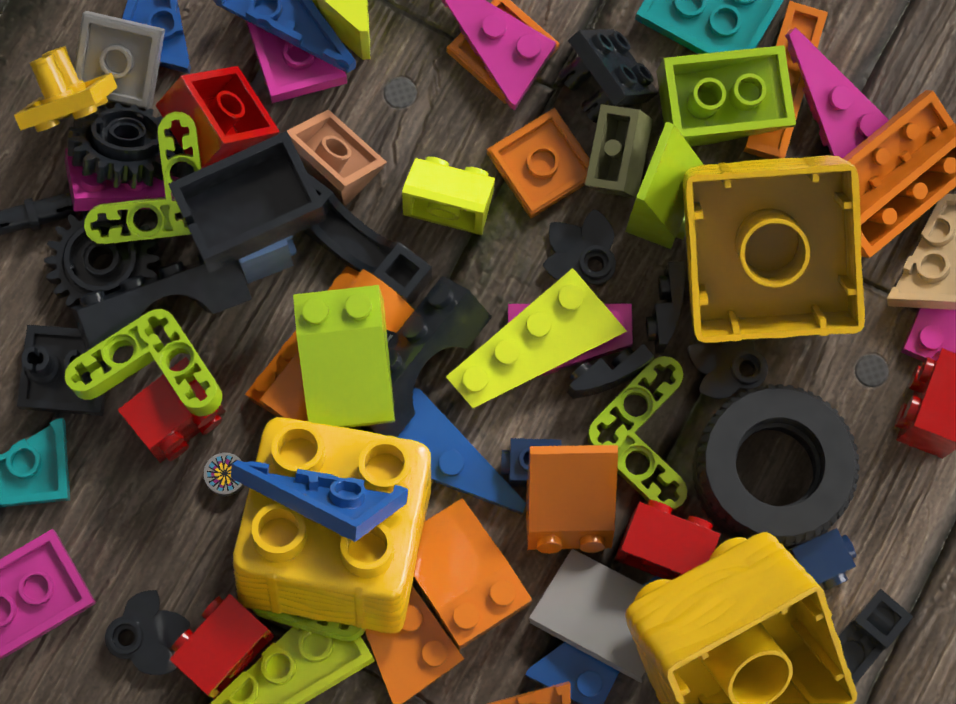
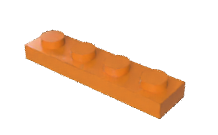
(811, 24)

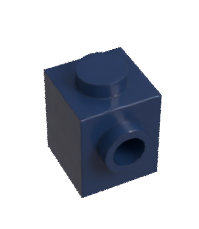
(516, 459)
(826, 558)

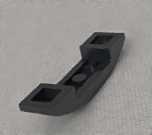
(872, 632)

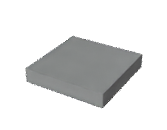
(126, 50)

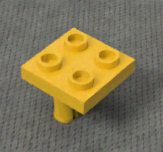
(62, 92)

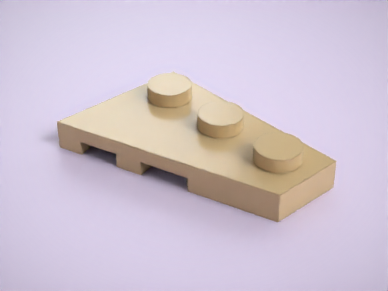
(931, 270)

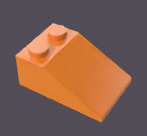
(571, 497)
(466, 575)

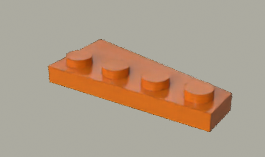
(415, 654)

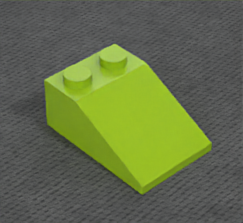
(726, 94)
(659, 204)
(344, 356)

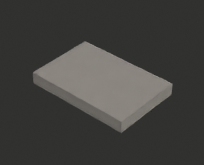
(588, 612)

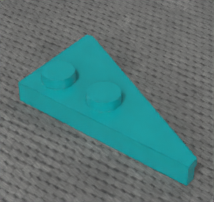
(36, 468)

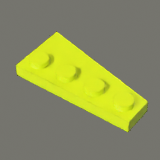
(544, 335)
(297, 669)

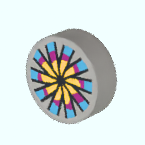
(218, 474)

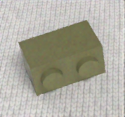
(619, 151)

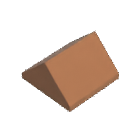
(335, 155)

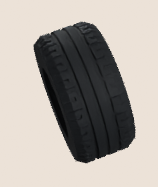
(808, 422)

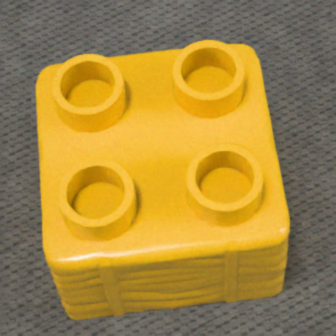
(774, 248)
(313, 572)
(741, 631)

